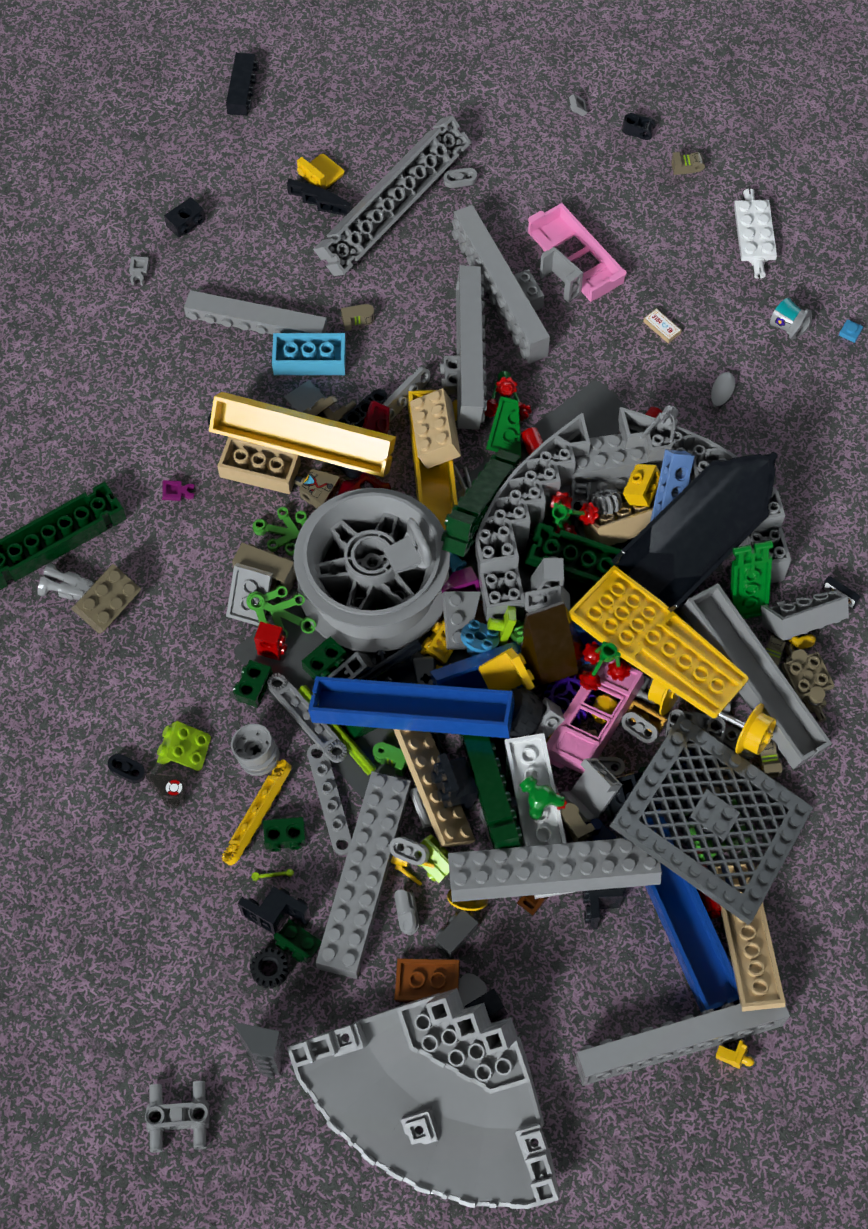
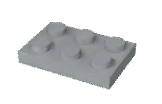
(244, 581)

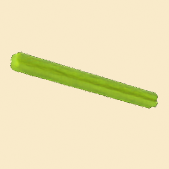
(352, 748)

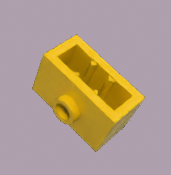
(642, 485)

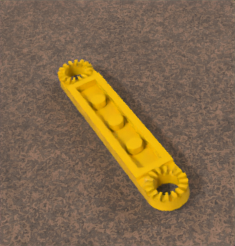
(256, 812)

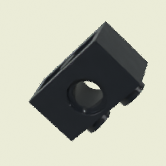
(185, 217)

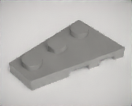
(458, 611)

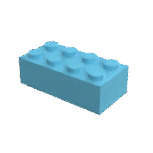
(309, 354)

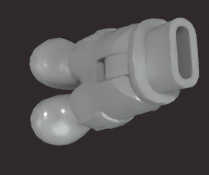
(71, 588)

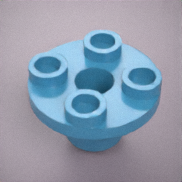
(479, 638)

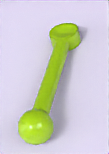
(255, 876)

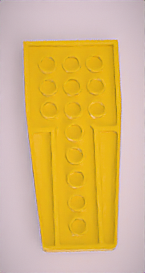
(658, 642)

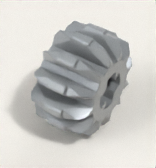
(607, 501)

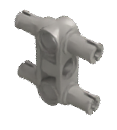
(177, 1116)

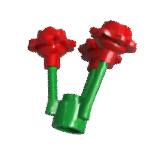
(506, 387)
(562, 509)
(602, 653)

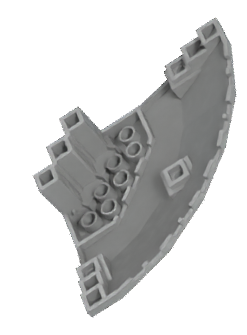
(457, 1080)

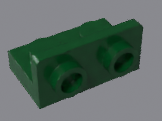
(297, 941)

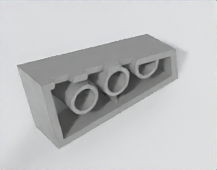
(547, 575)
(805, 614)

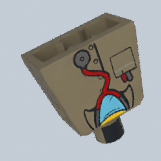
(317, 487)

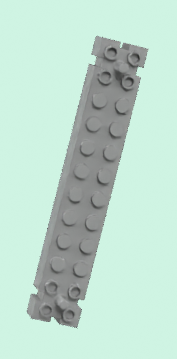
(392, 196)

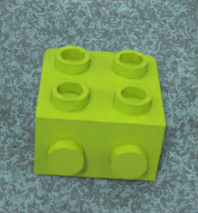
(184, 746)

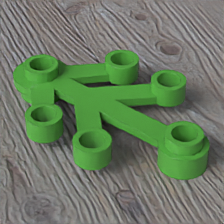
(290, 533)
(277, 610)

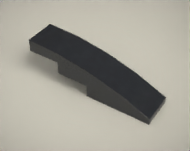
(325, 200)

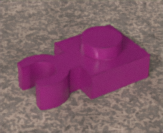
(173, 490)

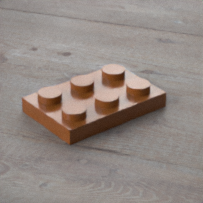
(425, 978)

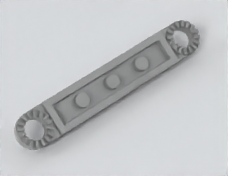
(399, 398)
(298, 709)
(329, 800)

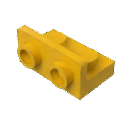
(436, 644)

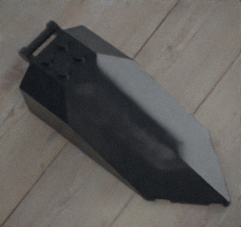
(700, 527)

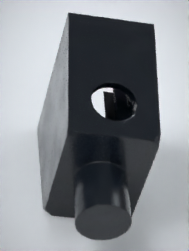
(492, 1003)

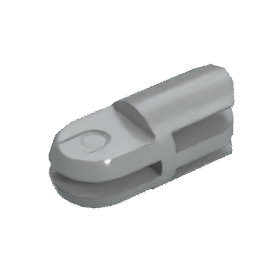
(406, 912)

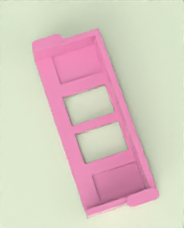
(560, 225)
(571, 745)

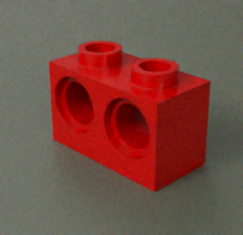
(270, 641)

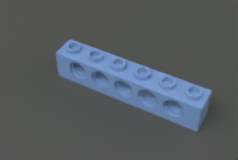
(669, 479)

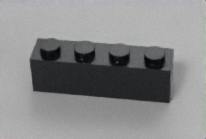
(241, 84)

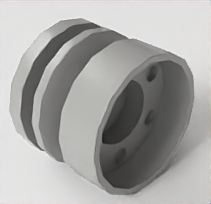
(255, 749)

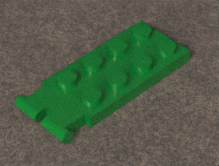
(751, 578)

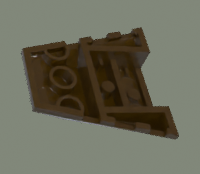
(551, 644)

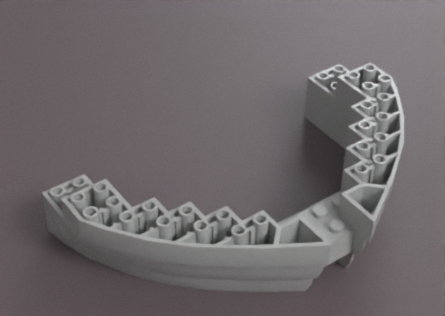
(605, 464)

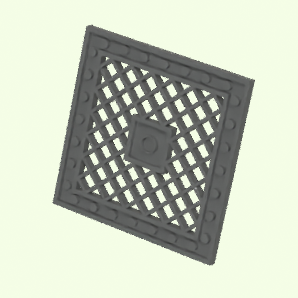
(713, 818)

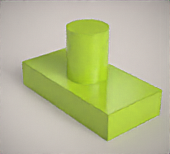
(504, 626)

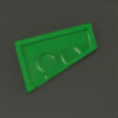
(506, 428)

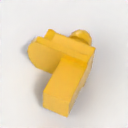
(737, 1057)

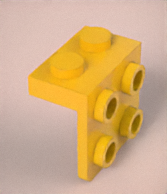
(320, 171)
(506, 672)

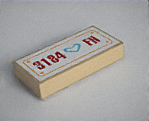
(662, 325)

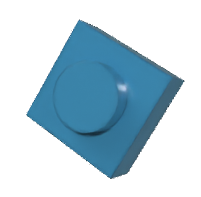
(851, 330)

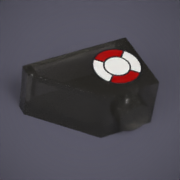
(169, 789)

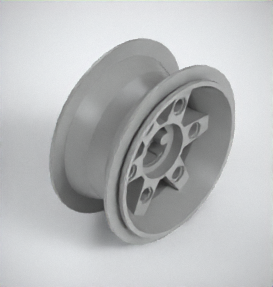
(359, 529)

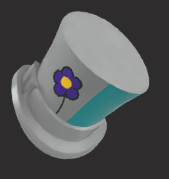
(791, 318)

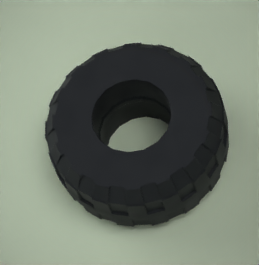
(526, 715)

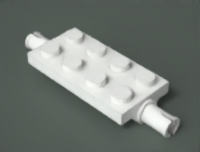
(755, 232)

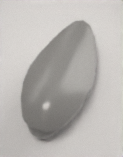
(722, 389)

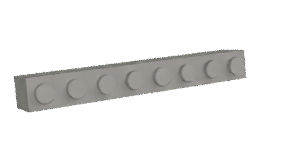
(250, 315)

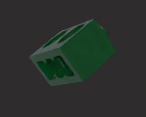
(320, 657)
(256, 684)
(284, 828)

